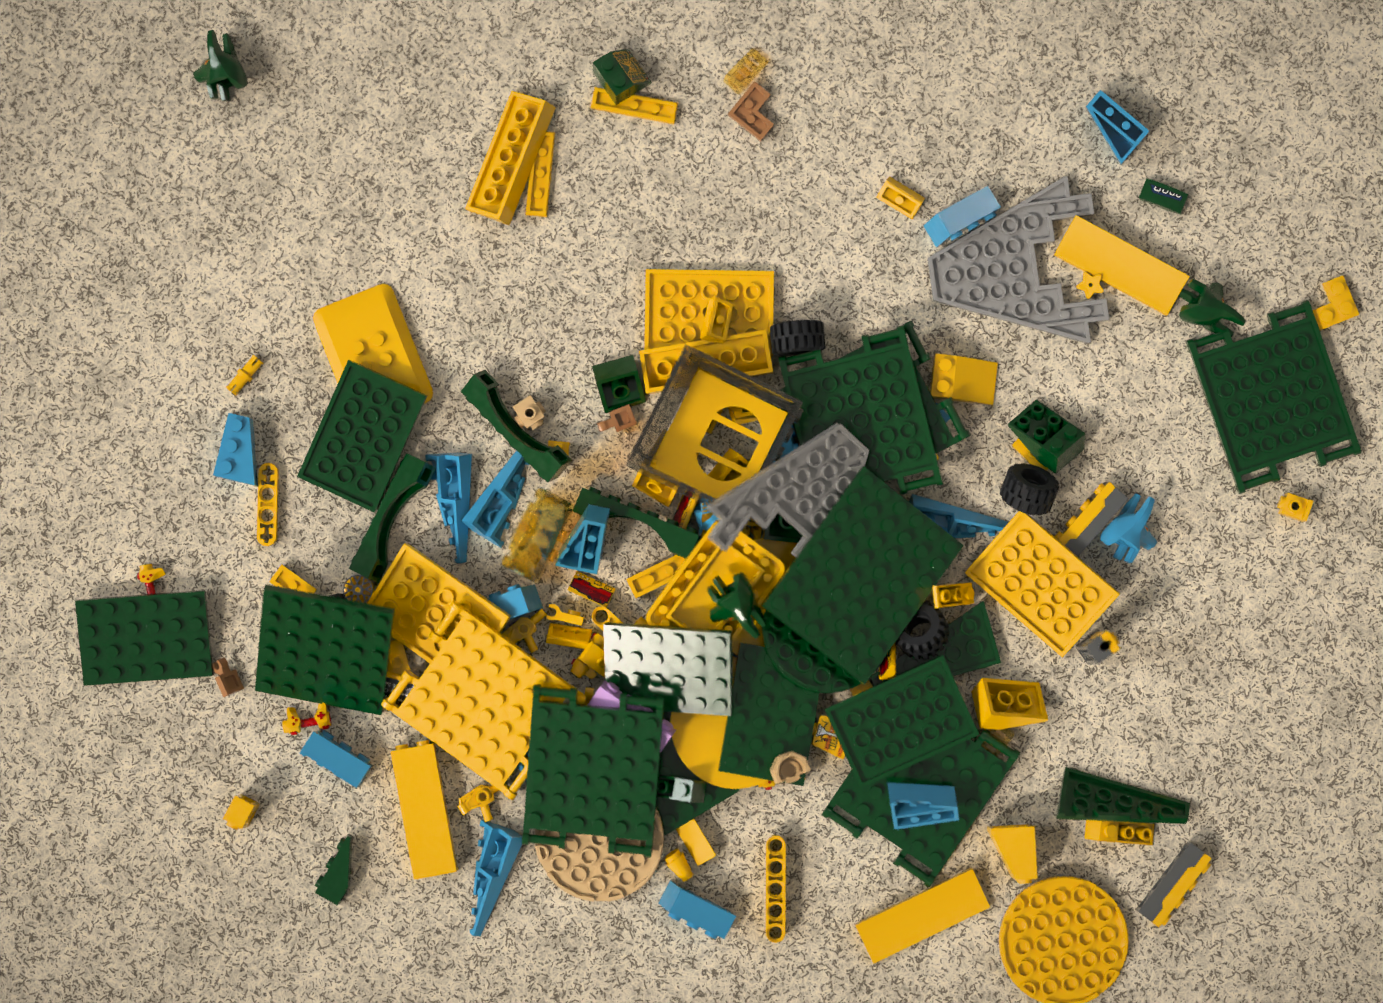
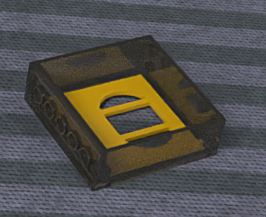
(677, 457)

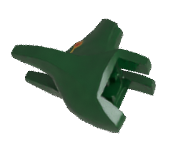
(221, 68)
(1208, 307)
(736, 603)

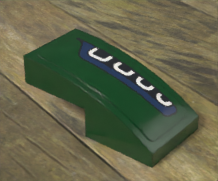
(1163, 196)

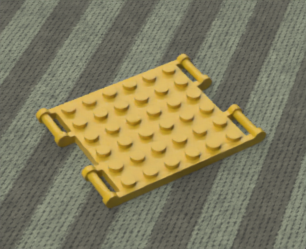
(477, 698)

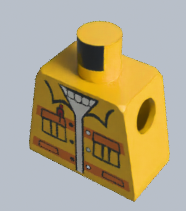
(825, 737)

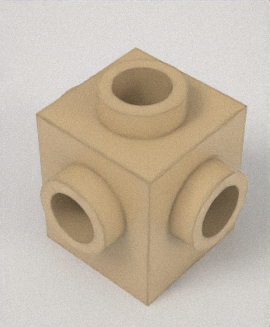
(529, 405)

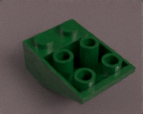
(1048, 436)

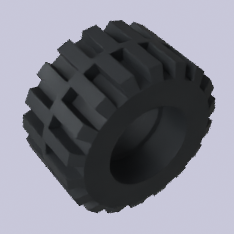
(797, 337)
(1029, 489)
(929, 642)

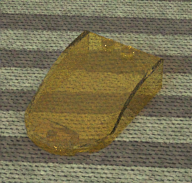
(538, 535)

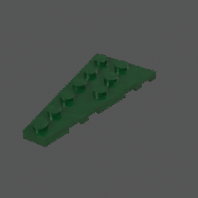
(968, 646)
(1101, 799)

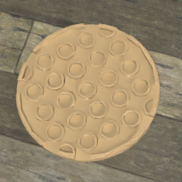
(593, 873)

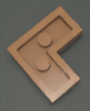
(746, 112)

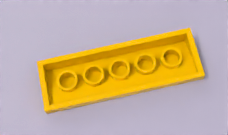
(510, 157)
(1121, 265)
(743, 351)
(922, 915)

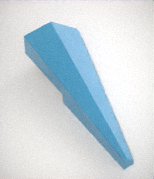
(453, 495)
(491, 510)
(956, 520)
(498, 854)

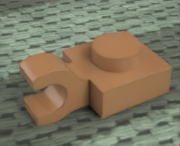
(620, 419)
(228, 680)

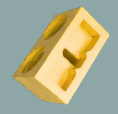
(241, 812)

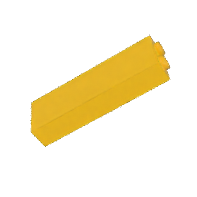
(424, 810)

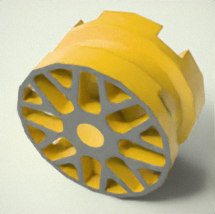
(358, 589)

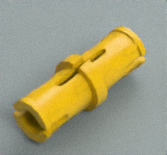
(244, 375)

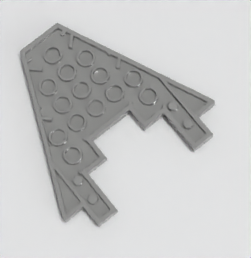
(997, 268)
(796, 487)

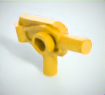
(523, 629)
(478, 797)

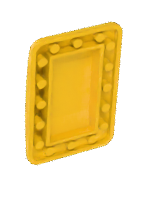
(373, 334)
(686, 597)

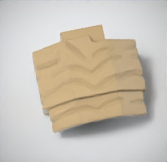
(788, 767)

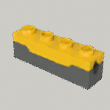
(1092, 519)
(1094, 652)
(1173, 884)

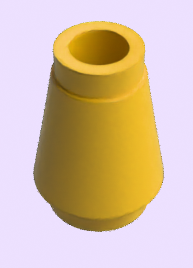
(678, 864)

